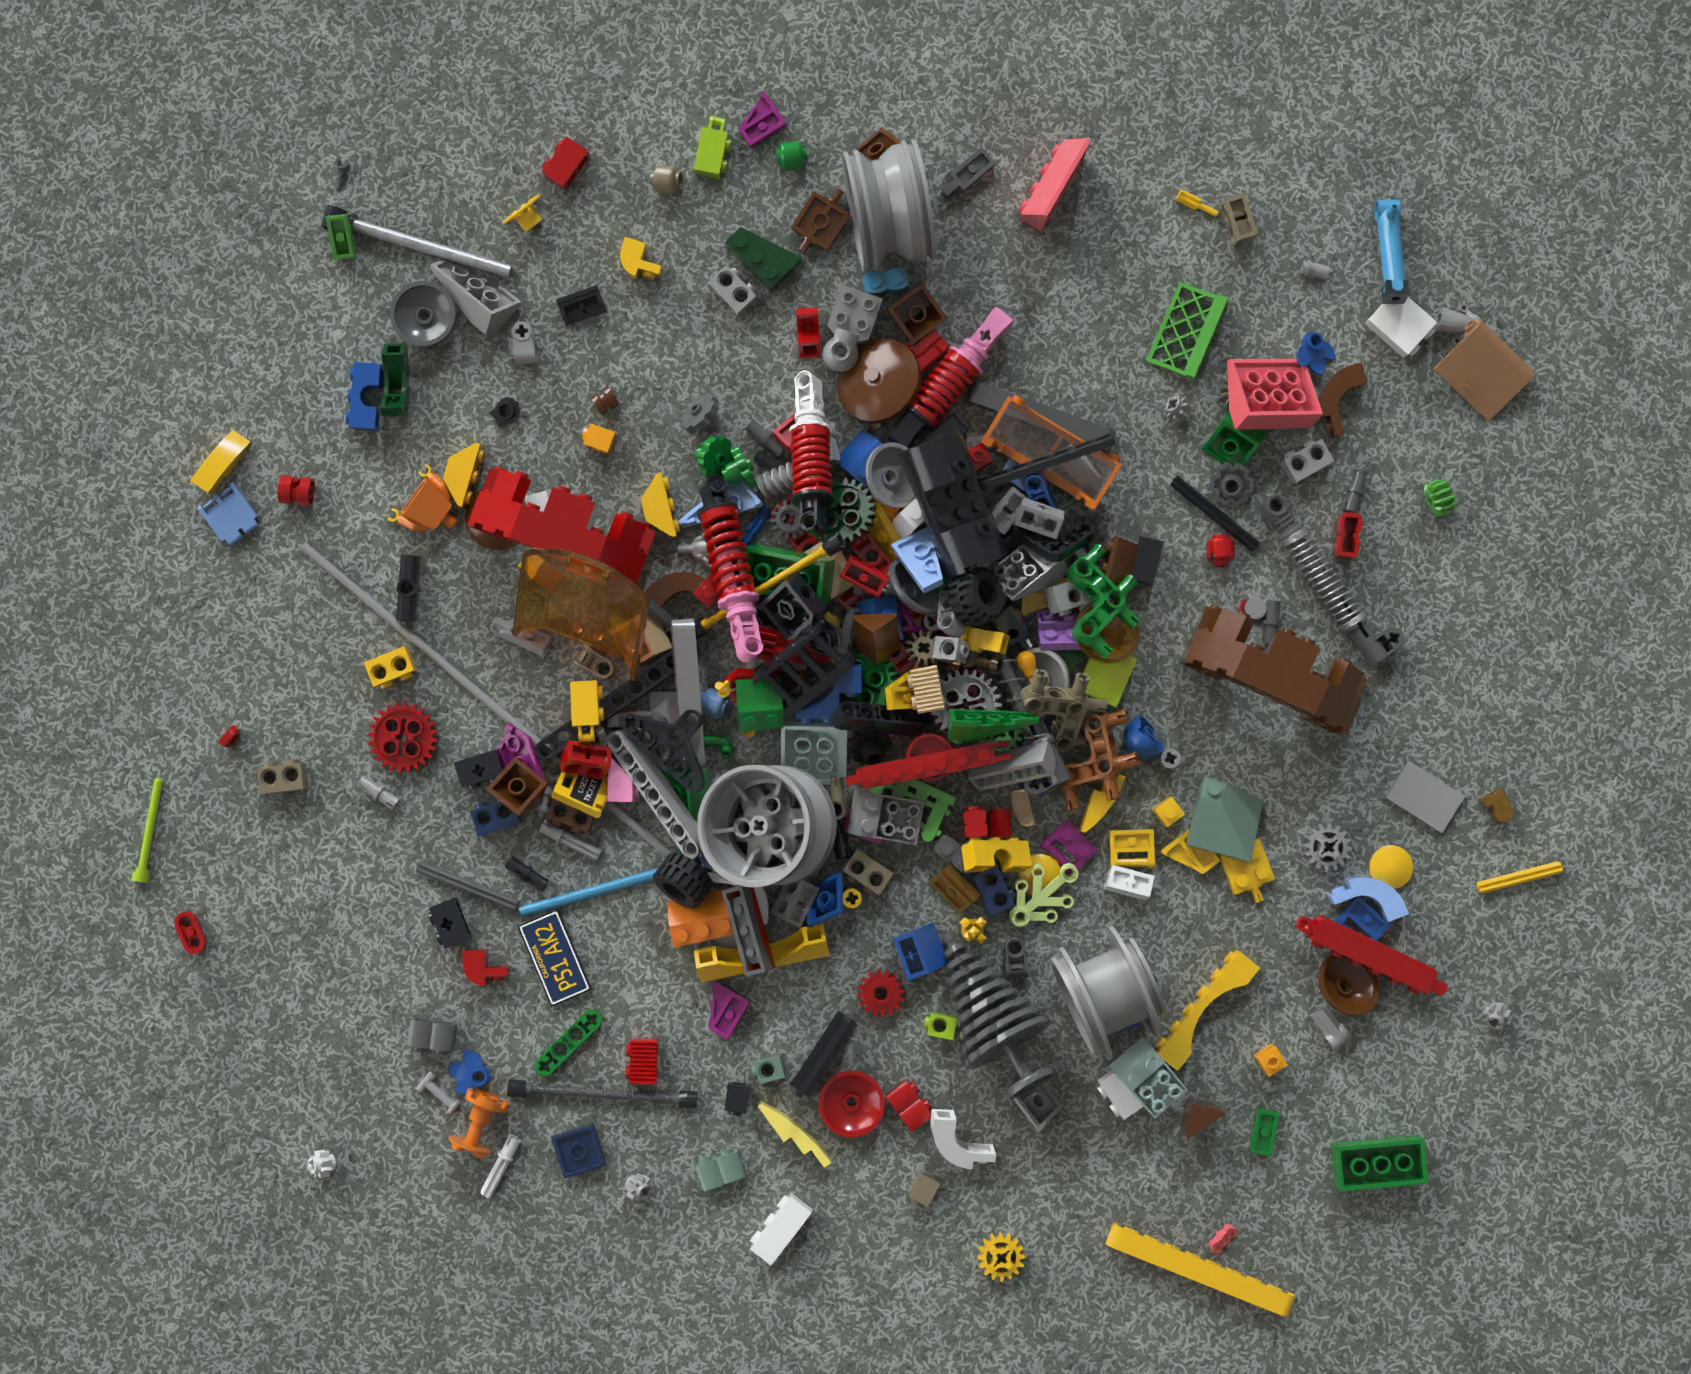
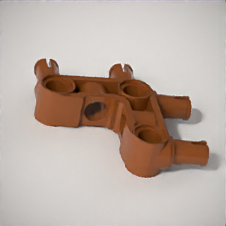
(1103, 750)

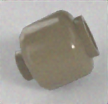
(667, 179)

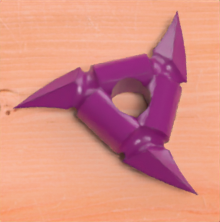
(909, 627)

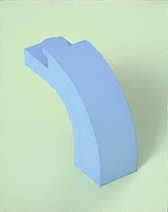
(1387, 898)

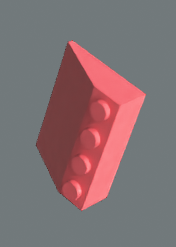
(1054, 182)
(1271, 394)

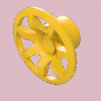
(526, 215)

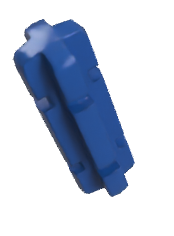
(756, 525)

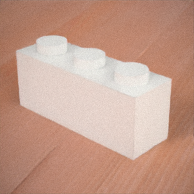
(780, 1228)

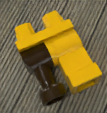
(981, 641)

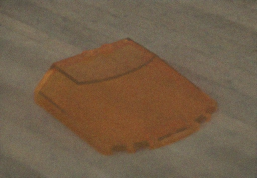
(582, 602)

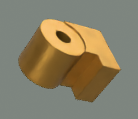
(1499, 804)

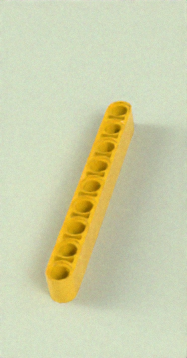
(1199, 1270)

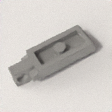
(531, 640)

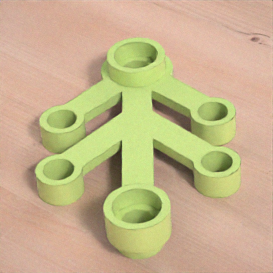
(1041, 897)

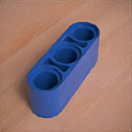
(1040, 490)

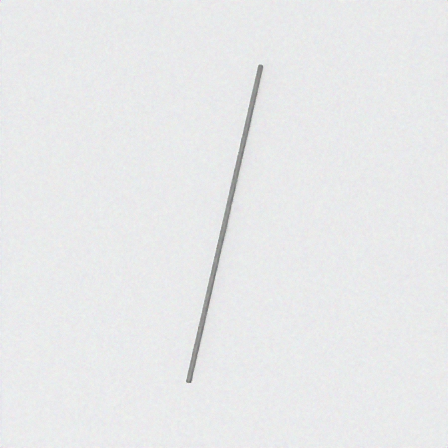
(471, 687)

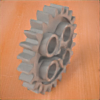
(960, 685)

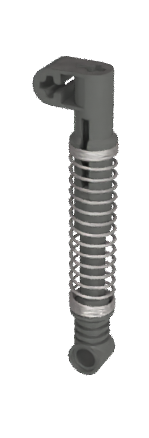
(1352, 621)

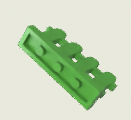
(924, 790)

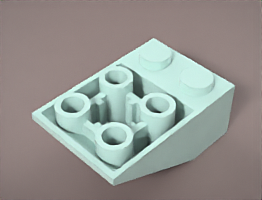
(1148, 1077)

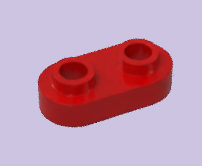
(188, 933)

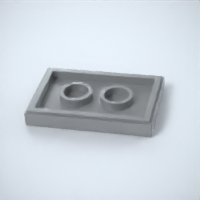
(1425, 797)

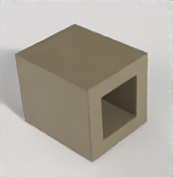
(923, 1189)

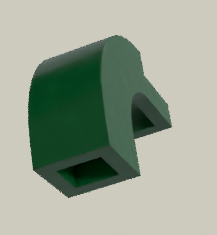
(396, 380)

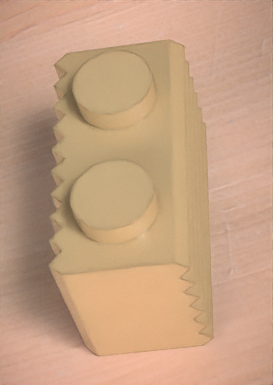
(927, 689)

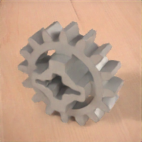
(1319, 853)

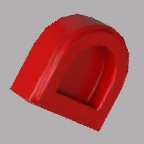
(230, 736)

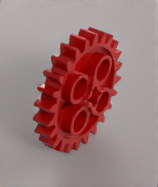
(383, 735)

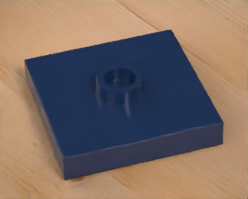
(578, 1150)

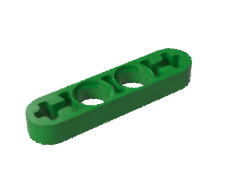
(567, 1040)

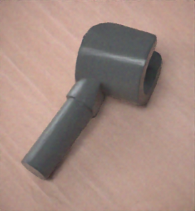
(341, 171)

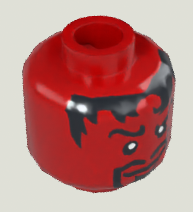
(1220, 550)

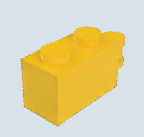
(586, 707)

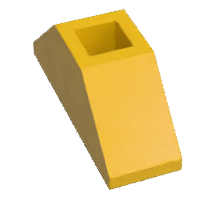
(462, 473)
(659, 508)

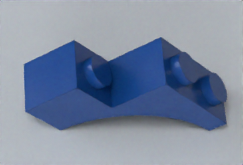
(850, 684)

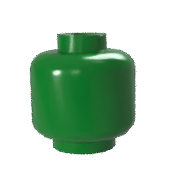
(791, 155)

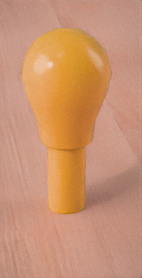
(1027, 663)

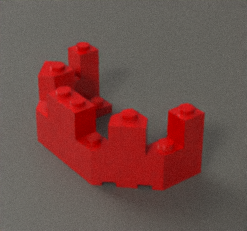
(561, 524)

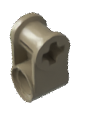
(592, 661)

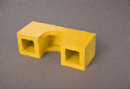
(1012, 854)

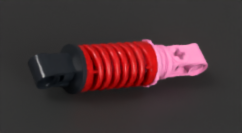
(948, 380)

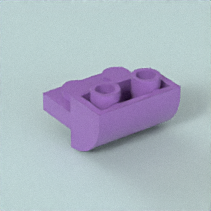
(1056, 631)

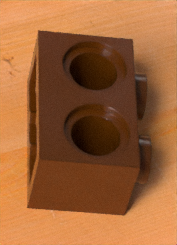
(570, 818)

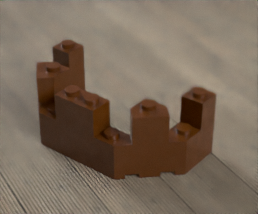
(1280, 672)

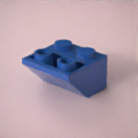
(920, 951)

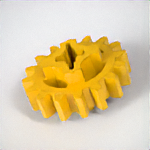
(994, 1263)

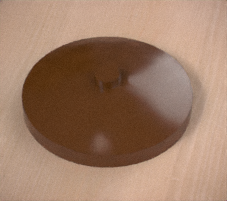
(880, 382)

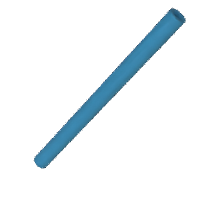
(587, 893)

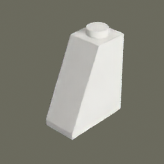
(909, 520)

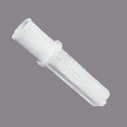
(500, 1165)

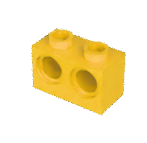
(389, 662)

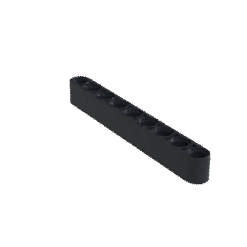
(607, 702)

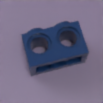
(496, 822)
(989, 891)

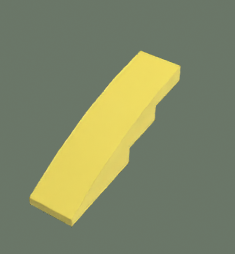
(787, 1128)

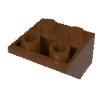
(1119, 559)

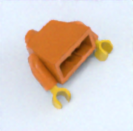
(427, 505)

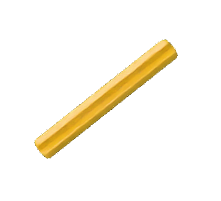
(1519, 877)

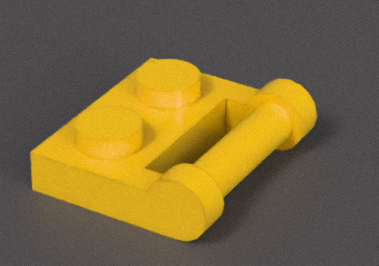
(1132, 841)

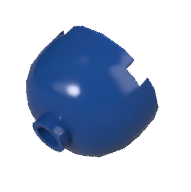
(1140, 738)

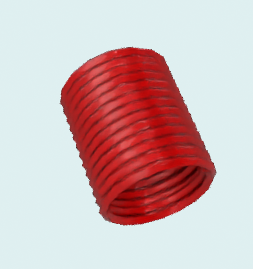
(1000, 823)

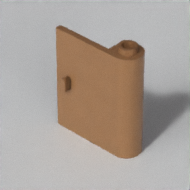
(1488, 366)

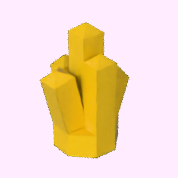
(973, 929)

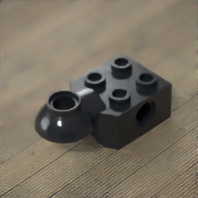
(794, 607)

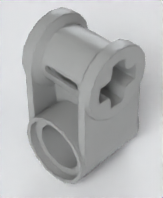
(524, 347)

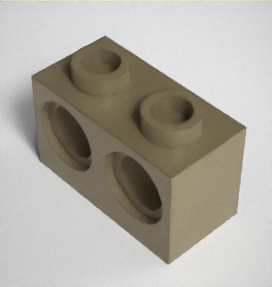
(1238, 219)
(283, 782)
(870, 867)

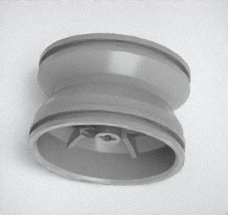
(889, 205)
(720, 831)

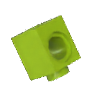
(947, 1032)

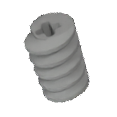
(777, 482)

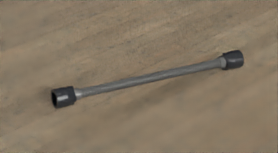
(520, 1088)

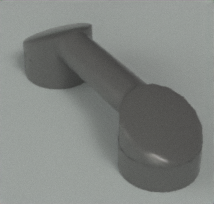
(615, 720)

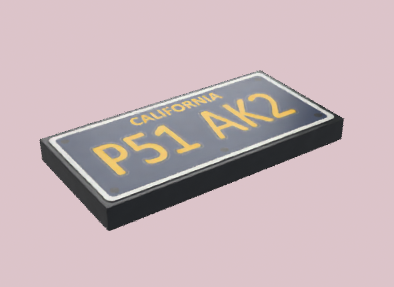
(554, 957)

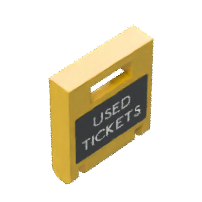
(584, 793)

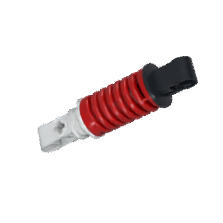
(811, 456)

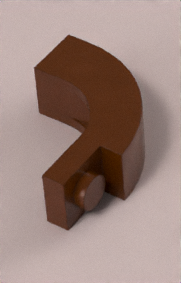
(1344, 380)
(674, 583)

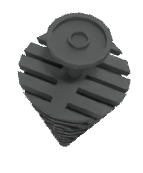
(993, 1017)

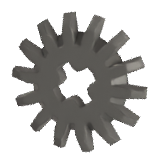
(780, 517)

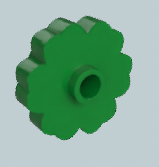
(713, 455)
(739, 469)

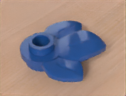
(1314, 355)
(466, 1071)

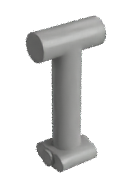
(427, 1083)

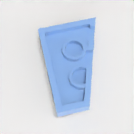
(920, 559)

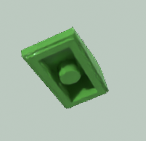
(341, 237)

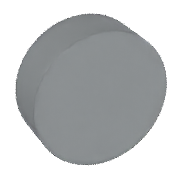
(1255, 608)

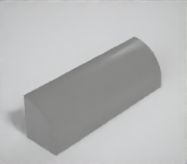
(1027, 764)

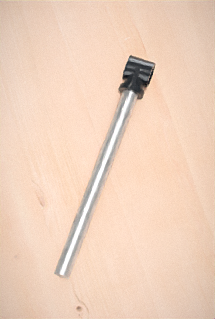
(419, 244)

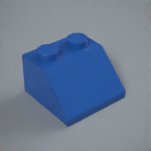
(856, 454)

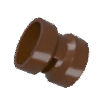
(606, 399)

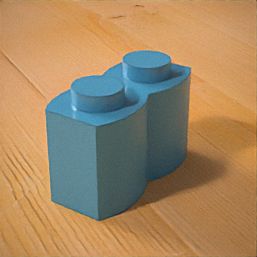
(891, 282)

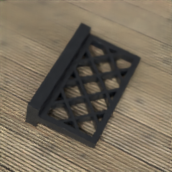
(822, 1054)

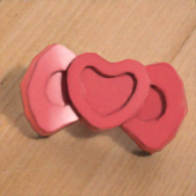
(1222, 1238)

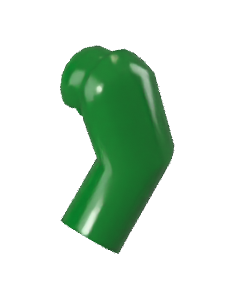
(721, 743)

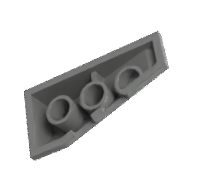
(480, 303)

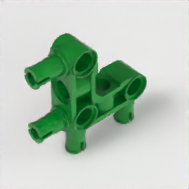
(1100, 589)

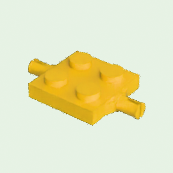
(1248, 876)

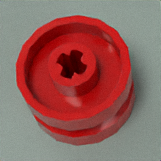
(928, 744)

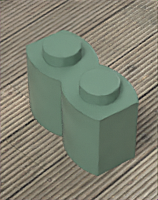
(720, 1169)

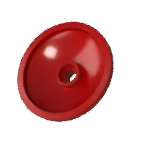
(855, 1119)

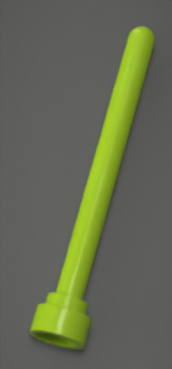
(142, 873)

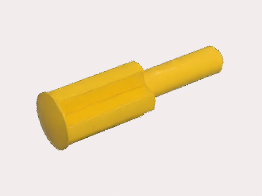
(1194, 202)

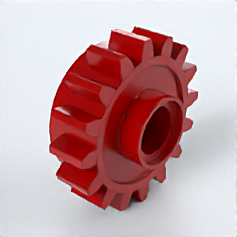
(885, 1004)

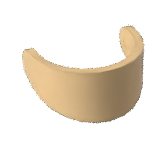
(1022, 808)

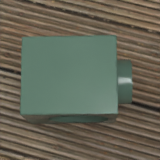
(777, 1064)

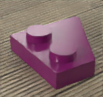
(762, 122)
(726, 1010)

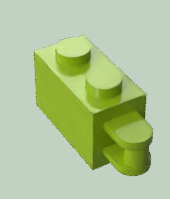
(712, 150)

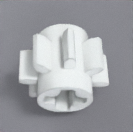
(321, 1163)

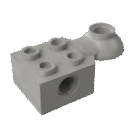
(850, 326)

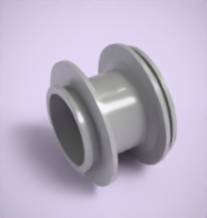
(1109, 992)

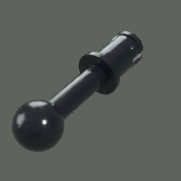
(841, 839)

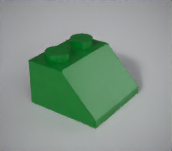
(1231, 444)
(758, 706)

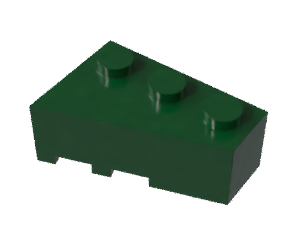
(763, 258)

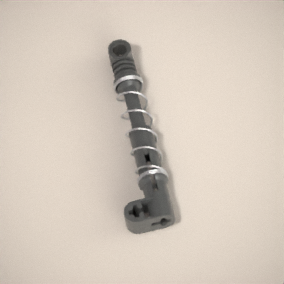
(1034, 733)

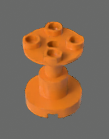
(481, 1114)

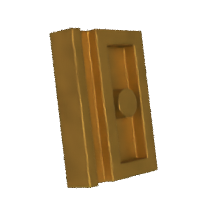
(954, 888)

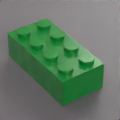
(770, 561)
(1379, 1163)

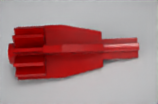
(774, 642)

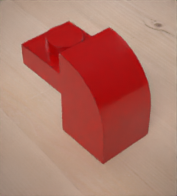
(808, 332)
(707, 591)
(477, 970)

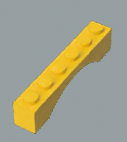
(801, 946)
(1235, 973)

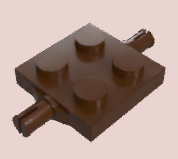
(820, 221)

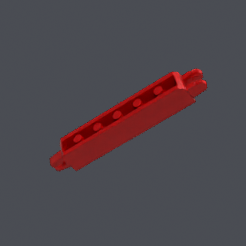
(927, 765)
(1372, 954)

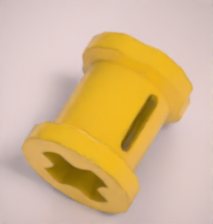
(857, 901)

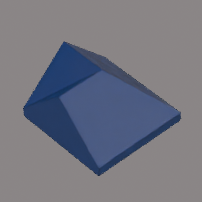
(882, 605)
(828, 900)

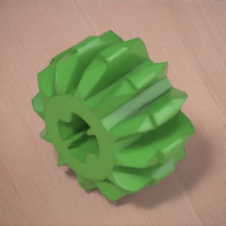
(1440, 497)

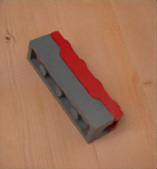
(748, 930)

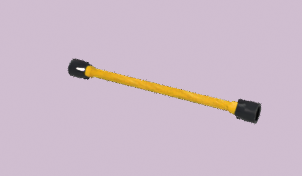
(830, 546)

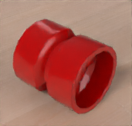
(294, 490)

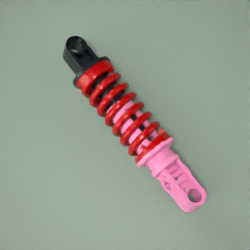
(729, 567)

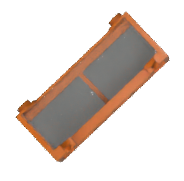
(1029, 435)

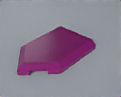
(521, 746)

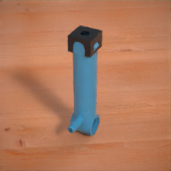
(1395, 286)

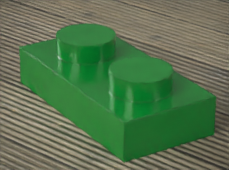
(1264, 1131)

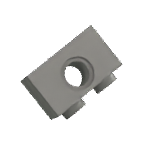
(1059, 602)

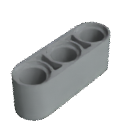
(946, 619)

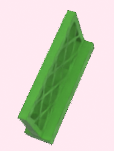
(1205, 337)

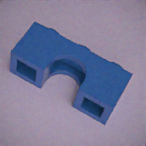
(363, 378)

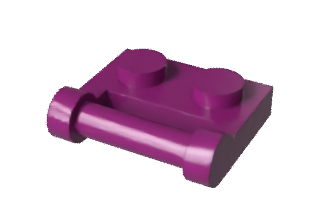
(1074, 843)

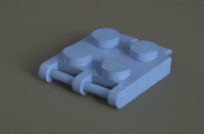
(230, 515)

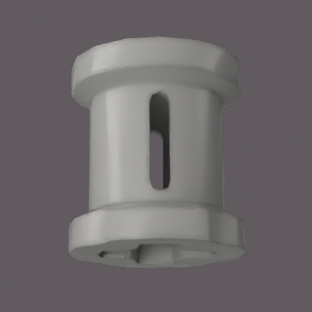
(1175, 761)

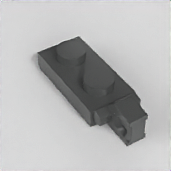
(968, 173)

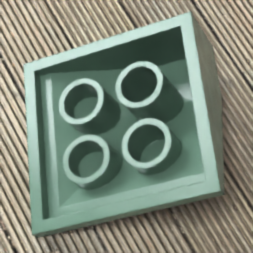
(1224, 820)

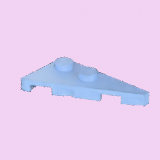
(737, 493)

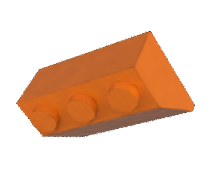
(701, 924)

